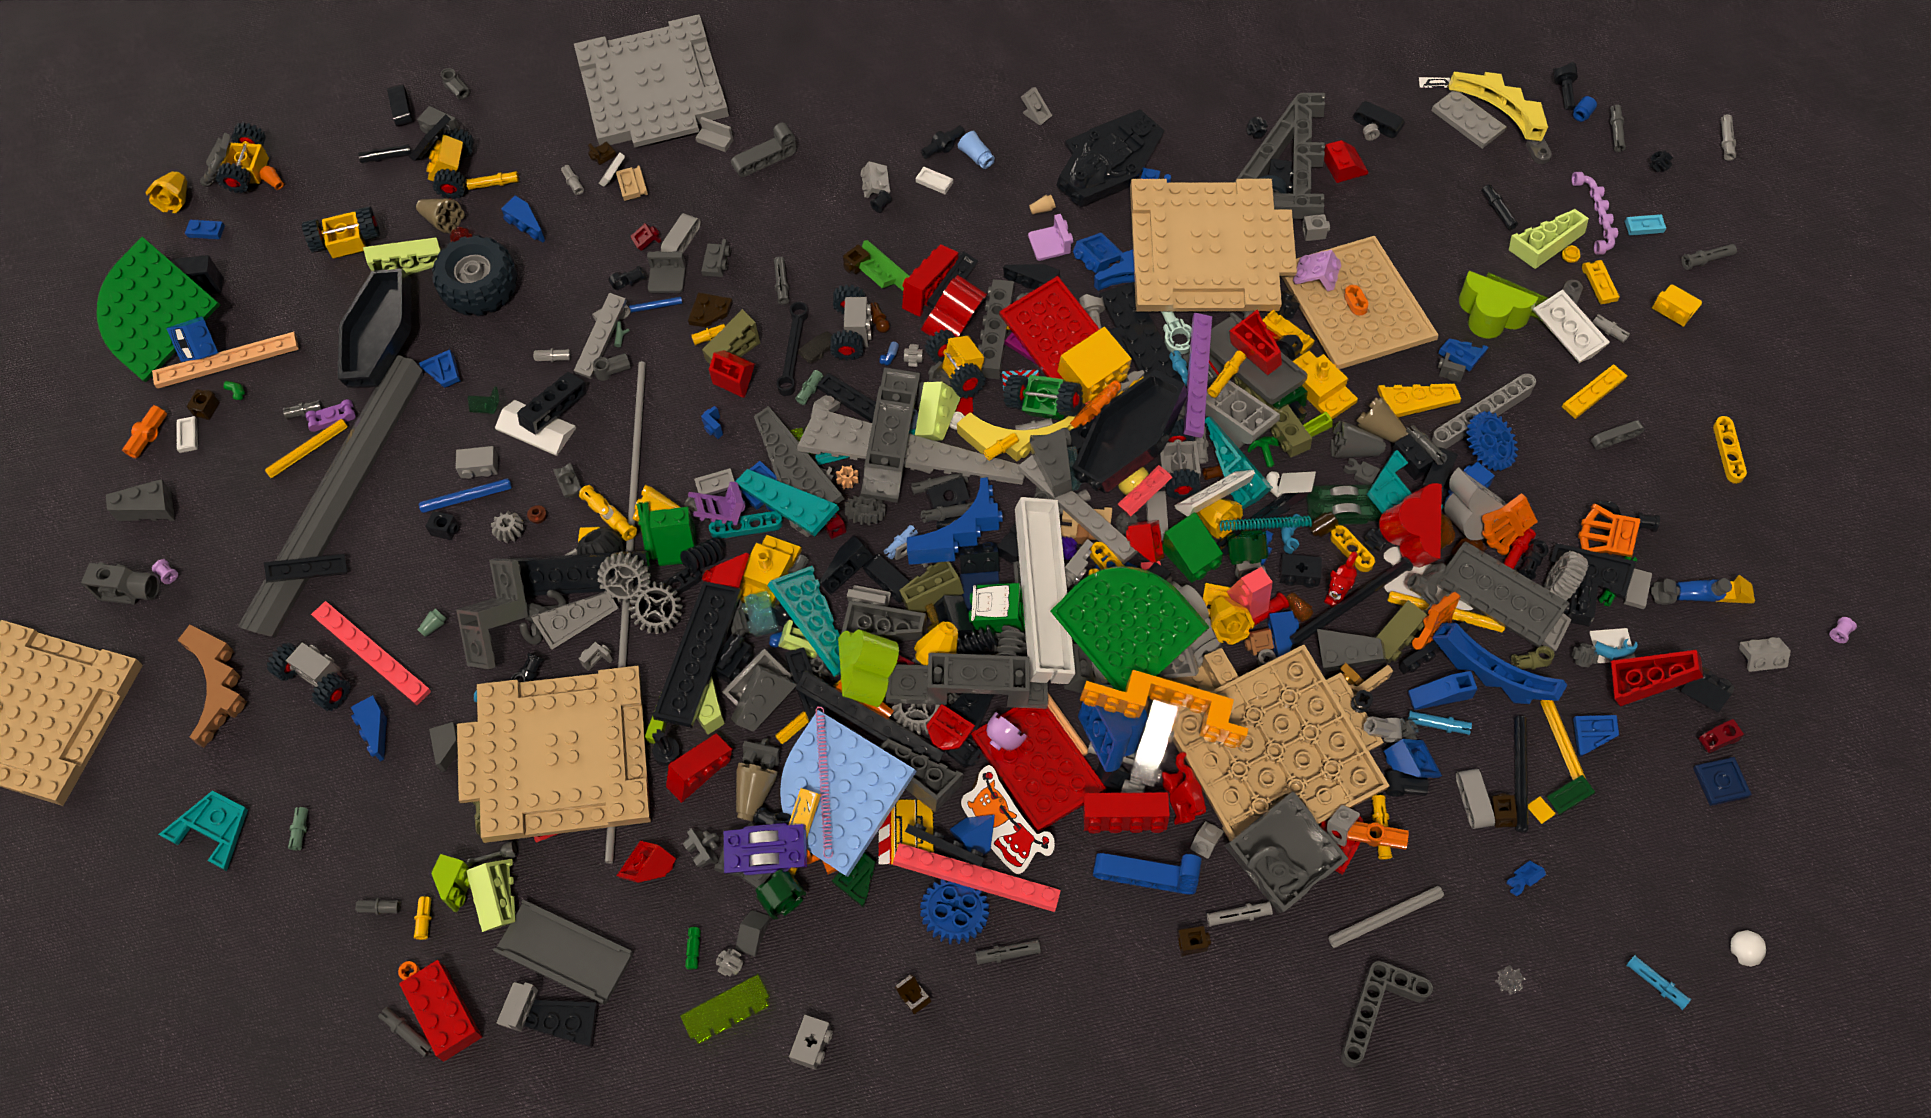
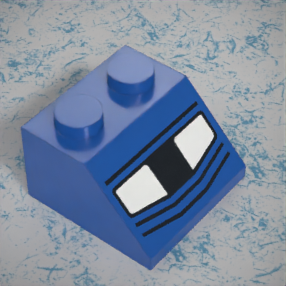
(192, 340)

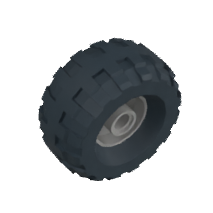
(474, 275)

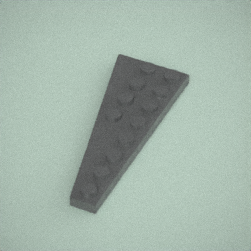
(790, 465)

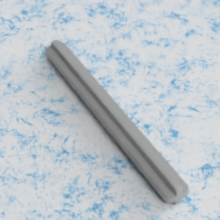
(1386, 916)

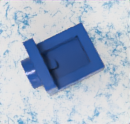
(710, 424)

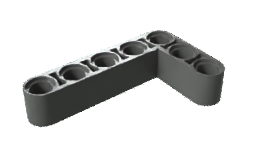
(1372, 1005)

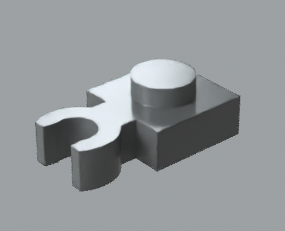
(1363, 473)

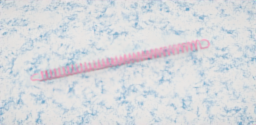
(823, 779)

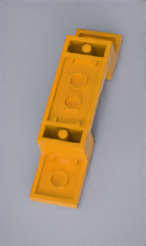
(1141, 685)

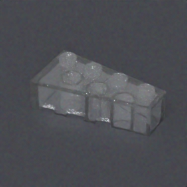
(1154, 741)

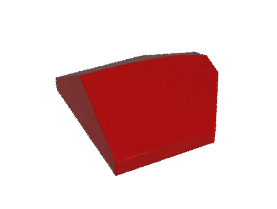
(948, 729)

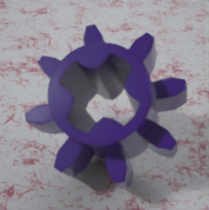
(1069, 547)

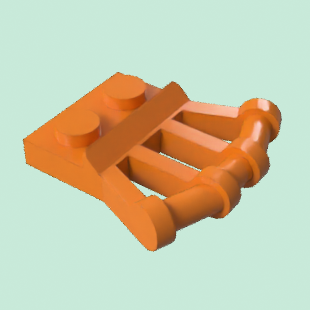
(1094, 406)
(1516, 515)
(1621, 537)
(1438, 614)

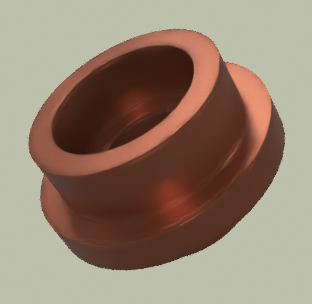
(540, 517)

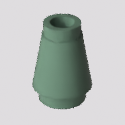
(431, 622)

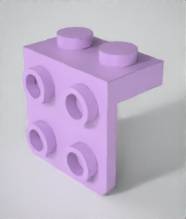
(1052, 240)
(1319, 266)

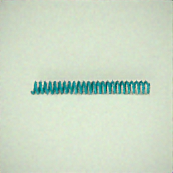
(1274, 524)

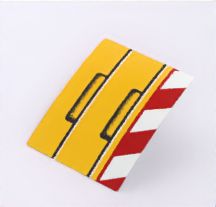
(893, 829)

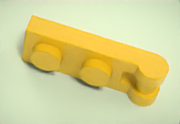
(1600, 282)

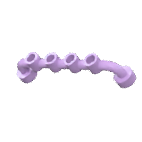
(1601, 206)

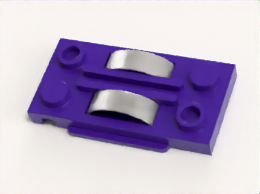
(765, 849)

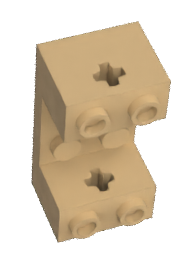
(1213, 673)

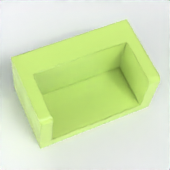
(794, 639)

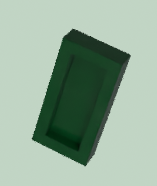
(1571, 795)

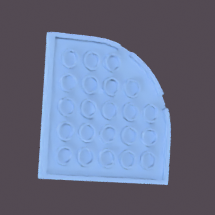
(861, 789)

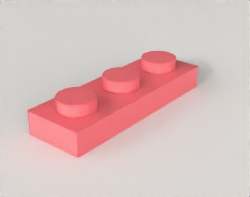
(1145, 490)

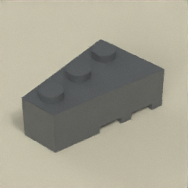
(1052, 459)
(142, 502)
(1349, 648)
(761, 696)

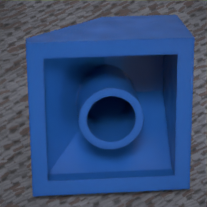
(1412, 758)

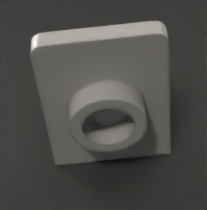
(1342, 822)

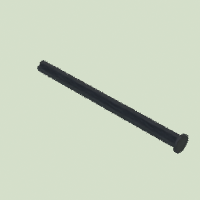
(1351, 601)

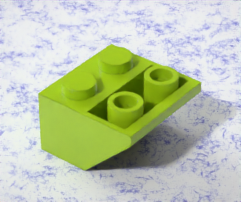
(451, 880)

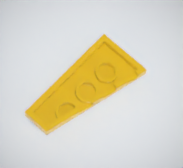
(1418, 398)

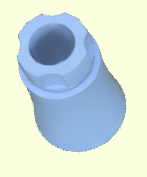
(976, 150)

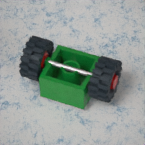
(1043, 396)

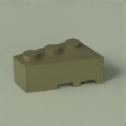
(736, 337)
(931, 586)
(1402, 630)

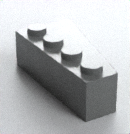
(885, 621)
(932, 782)

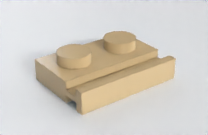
(631, 183)

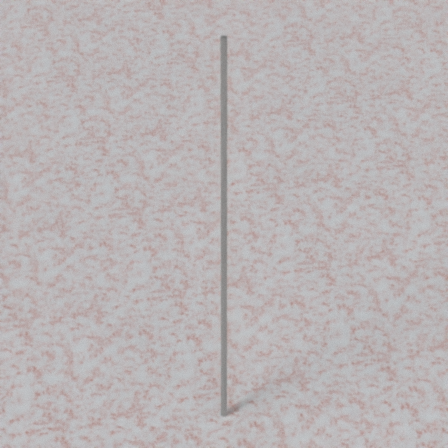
(610, 839)

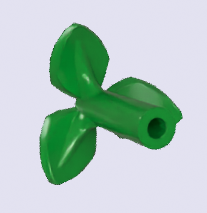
(1264, 443)

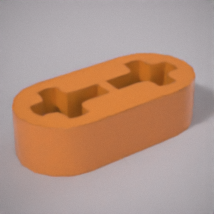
(1352, 301)

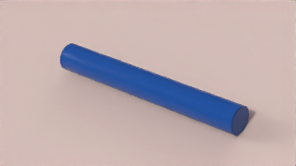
(655, 304)

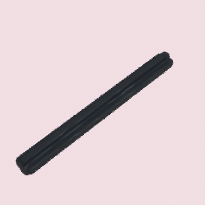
(1521, 773)

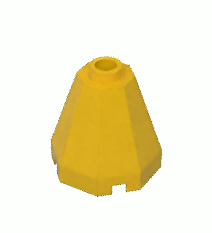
(168, 192)
(1218, 511)
(1230, 620)
(939, 640)

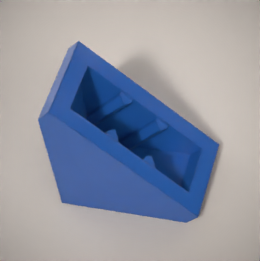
(975, 833)

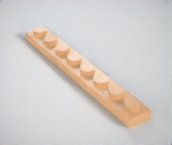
(225, 360)

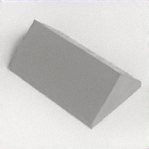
(737, 686)

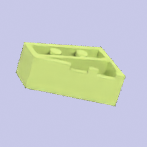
(492, 894)

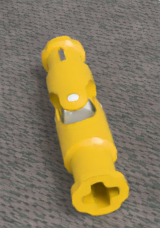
(615, 518)

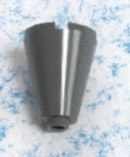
(1355, 442)

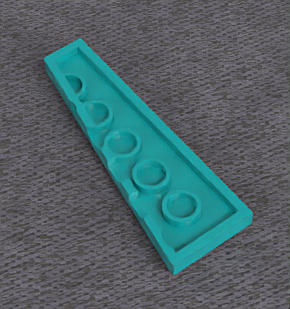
(794, 504)

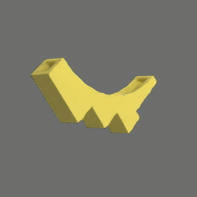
(1491, 88)
(984, 435)

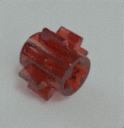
(460, 232)

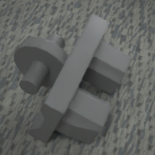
(568, 481)
(761, 752)
(705, 844)

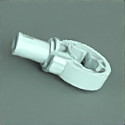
(1175, 327)

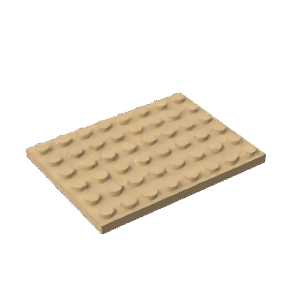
(1392, 317)

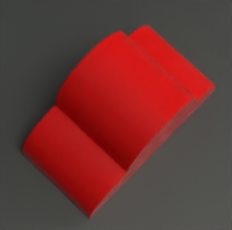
(954, 308)
(1416, 525)

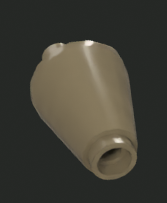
(441, 213)
(1382, 421)
(752, 789)

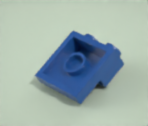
(1096, 252)

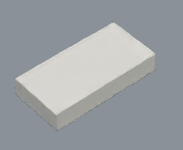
(612, 169)
(934, 180)
(187, 434)

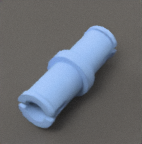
(900, 540)

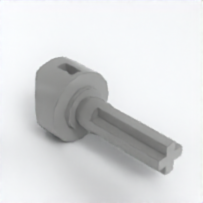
(1093, 307)

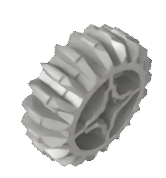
(626, 570)
(1566, 574)
(648, 613)
(908, 720)

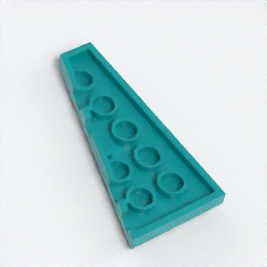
(810, 612)

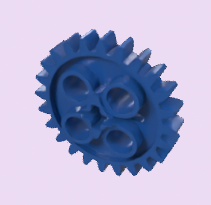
(1492, 441)
(947, 925)

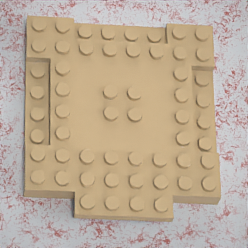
(1209, 246)
(1296, 741)
(556, 755)

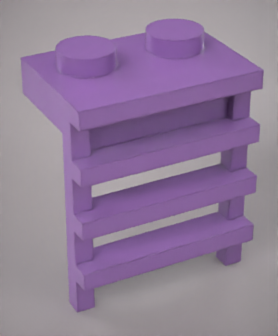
(728, 506)

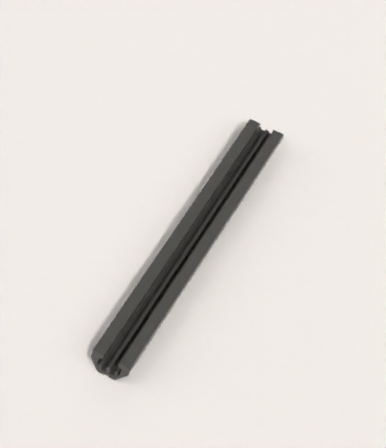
(335, 493)

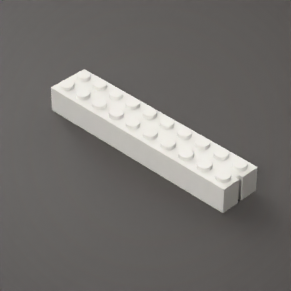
(1042, 589)

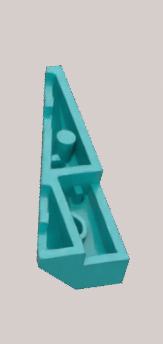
(1232, 460)

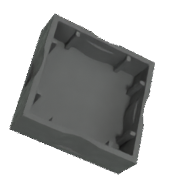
(1297, 832)

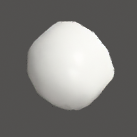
(1748, 948)

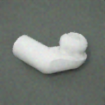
(1272, 478)

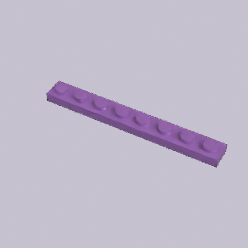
(1197, 375)

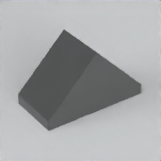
(752, 932)

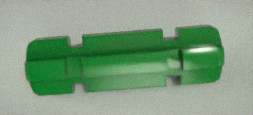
(693, 948)

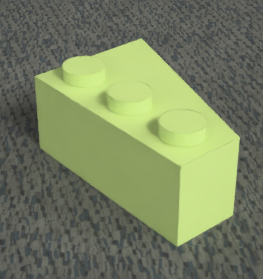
(936, 410)
(710, 712)

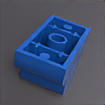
(1111, 734)

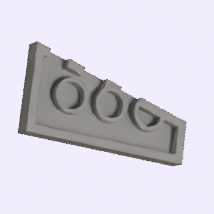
(570, 619)

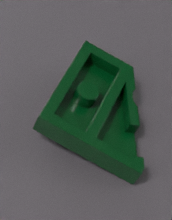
(858, 881)

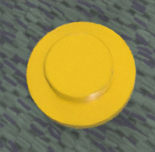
(1571, 254)

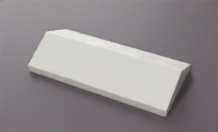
(1571, 326)
(549, 439)
(1215, 492)

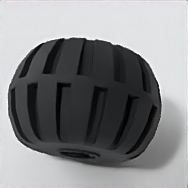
(600, 541)

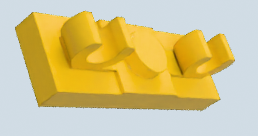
(1284, 327)

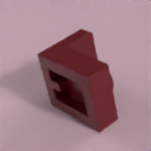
(645, 236)

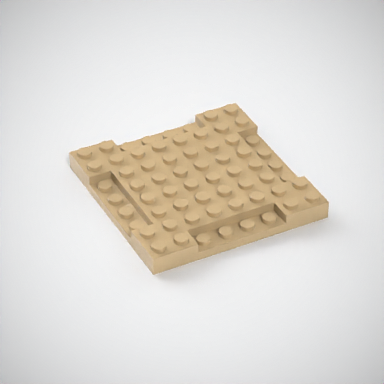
(54, 708)

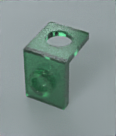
(483, 404)

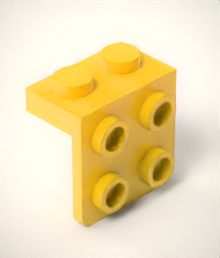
(1677, 305)

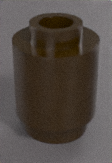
(1323, 524)

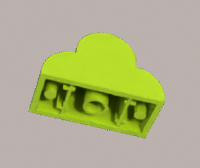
(1494, 305)
(866, 665)

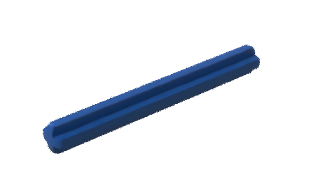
(464, 495)

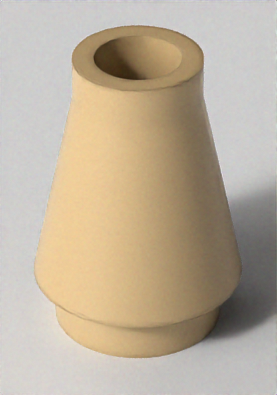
(1042, 205)

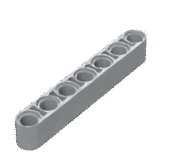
(1520, 390)

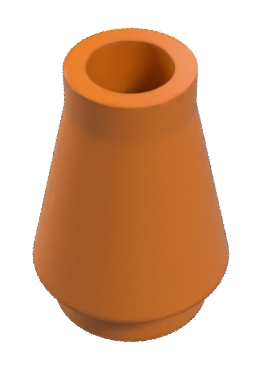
(271, 177)

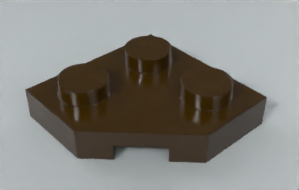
(709, 309)

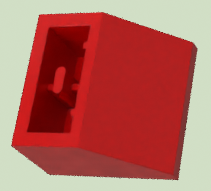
(731, 372)

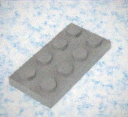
(1468, 118)

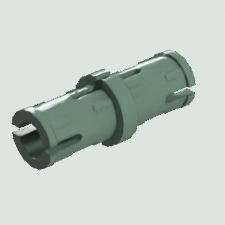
(809, 387)
(298, 828)

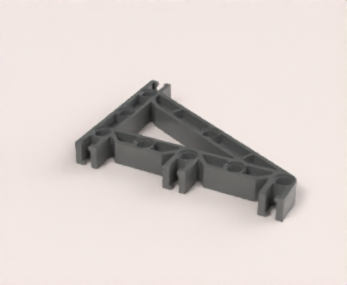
(1295, 125)

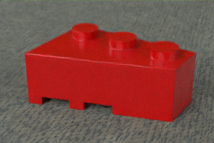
(1256, 343)
(697, 766)

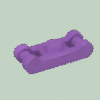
(330, 415)

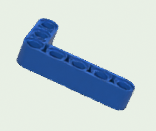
(1150, 874)

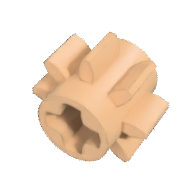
(847, 477)

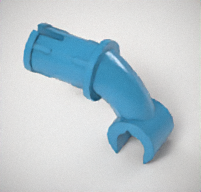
(1179, 365)
(1286, 534)
(1614, 653)

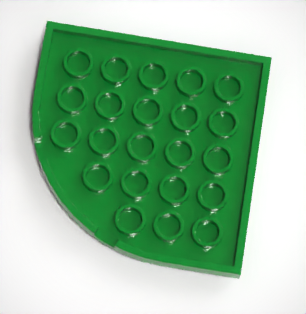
(143, 299)
(1129, 622)

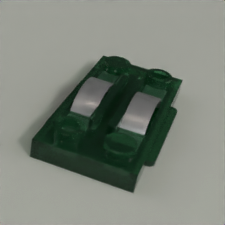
(1346, 502)

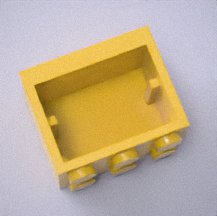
(1095, 363)

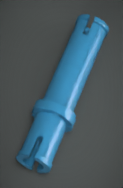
(1447, 724)
(1667, 989)

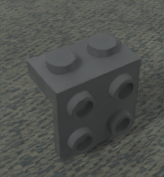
(666, 272)

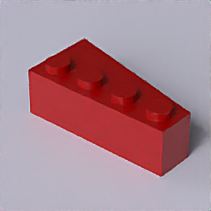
(926, 279)
(1653, 674)

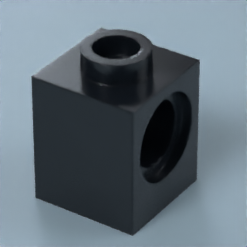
(440, 519)

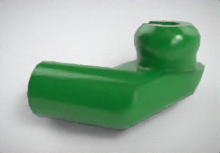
(237, 389)

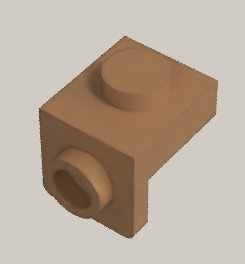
(1258, 641)

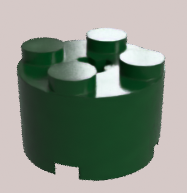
(1248, 546)
(780, 894)

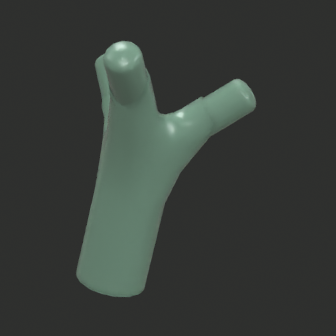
(619, 334)

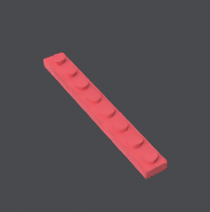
(371, 653)
(976, 877)

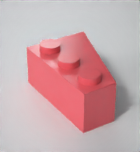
(1253, 592)

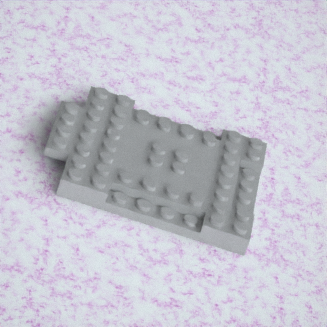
(651, 83)

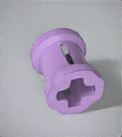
(165, 572)
(1842, 630)

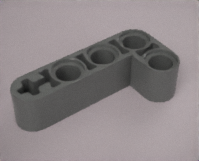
(766, 153)

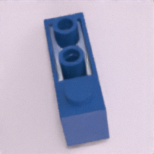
(519, 214)
(1444, 691)
(373, 725)

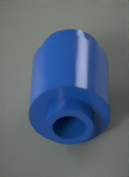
(1584, 108)

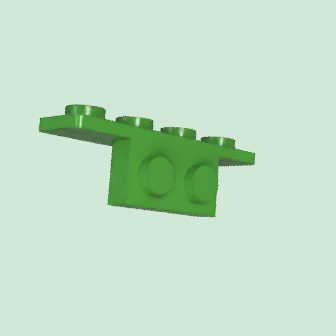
(881, 268)

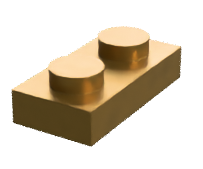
(1350, 675)

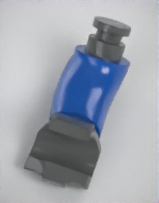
(1701, 590)

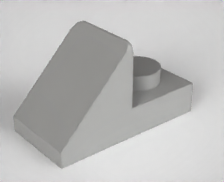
(1036, 106)

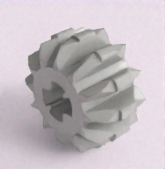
(507, 527)

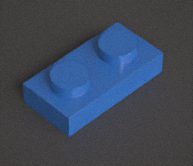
(204, 229)

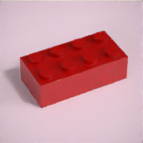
(1126, 812)
(440, 1010)

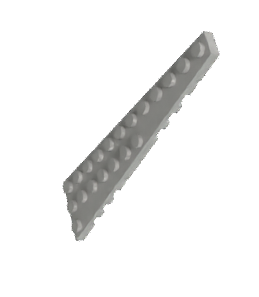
(850, 437)

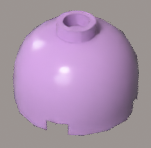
(1003, 733)

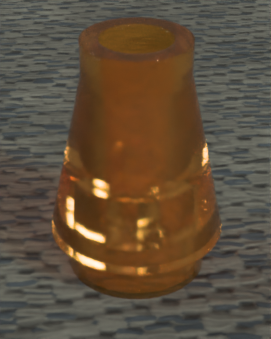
(1300, 608)

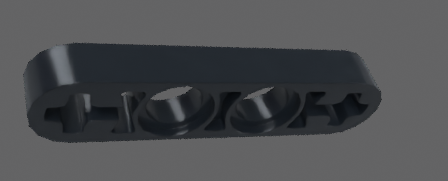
(675, 578)

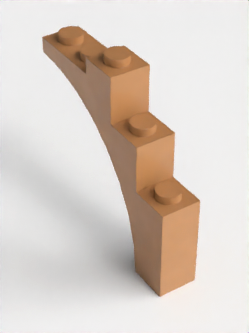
(219, 679)

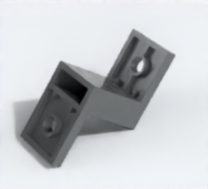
(479, 617)

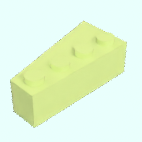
(1549, 238)
(408, 255)

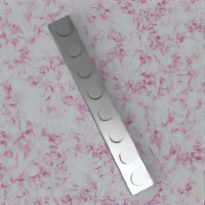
(1082, 514)

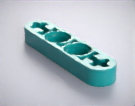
(746, 529)

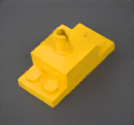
(1325, 385)
(767, 563)

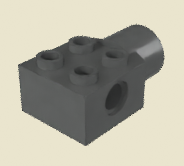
(119, 583)

